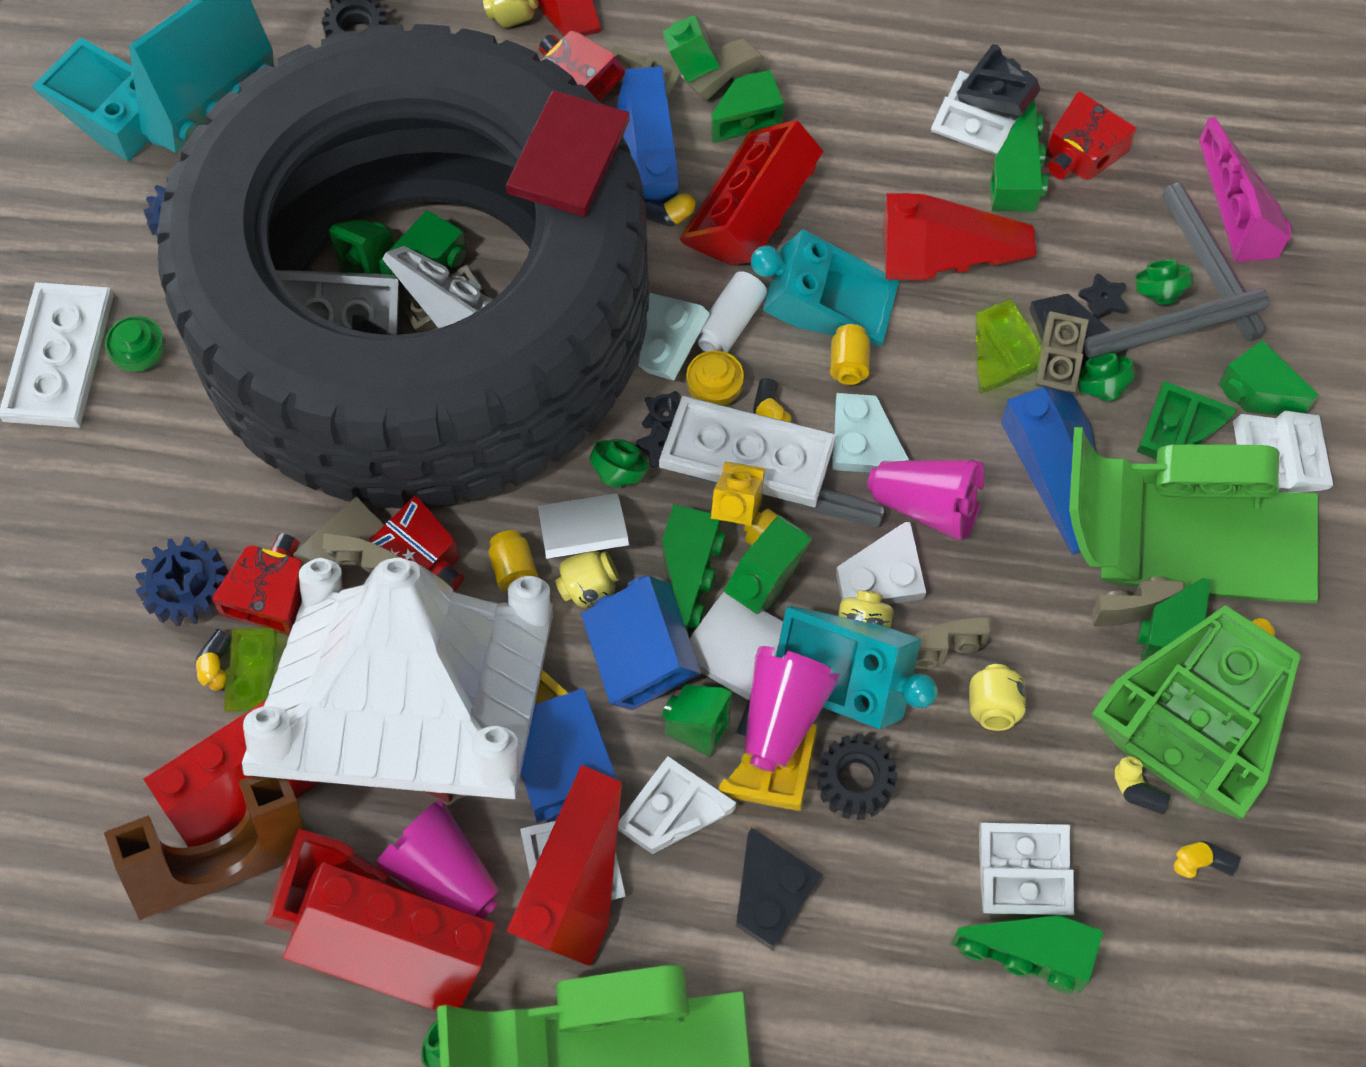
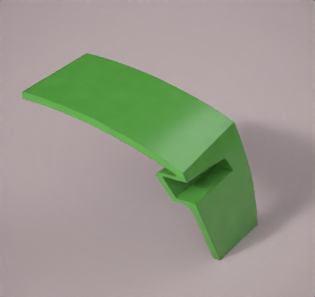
(1195, 518)
(604, 1022)

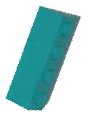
(193, 64)

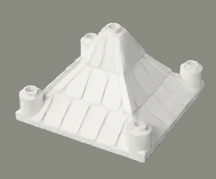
(403, 684)

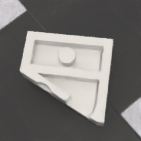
(885, 567)
(672, 808)

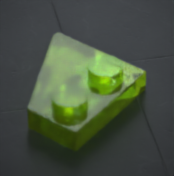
(1003, 346)

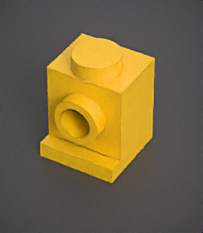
(738, 493)

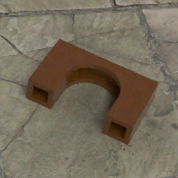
(168, 876)

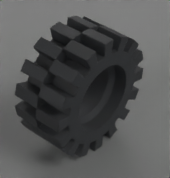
(351, 13)
(856, 752)

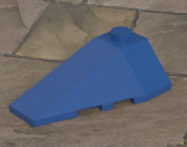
(650, 132)
(1042, 435)

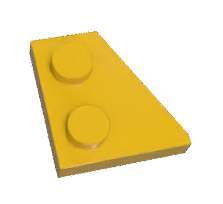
(779, 789)

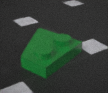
(1182, 419)

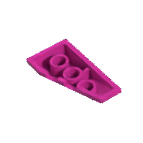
(1246, 205)

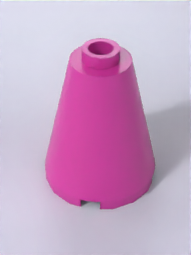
(931, 492)
(783, 705)
(441, 863)

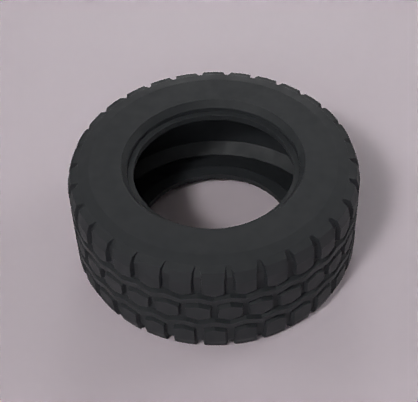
(367, 131)

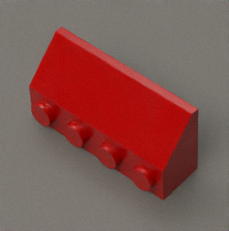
(753, 193)
(203, 787)
(387, 939)

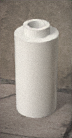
(731, 312)

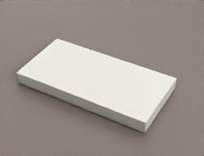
(56, 355)
(710, 434)

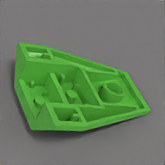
(1206, 711)

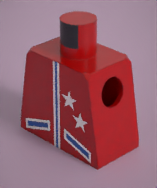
(421, 538)

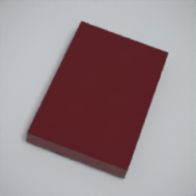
(568, 153)

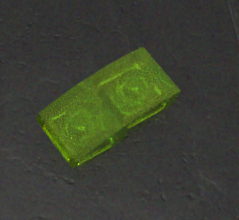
(250, 668)

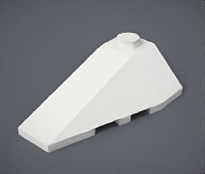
(429, 284)

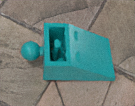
(97, 96)
(824, 287)
(871, 660)

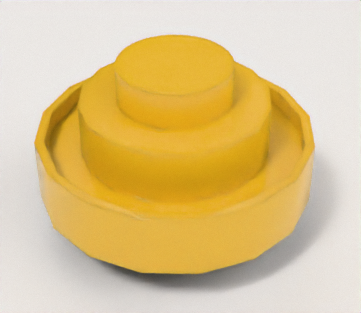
(715, 377)

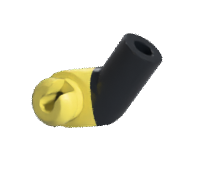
(1133, 787)

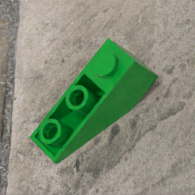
(1016, 171)
(687, 554)
(1042, 946)

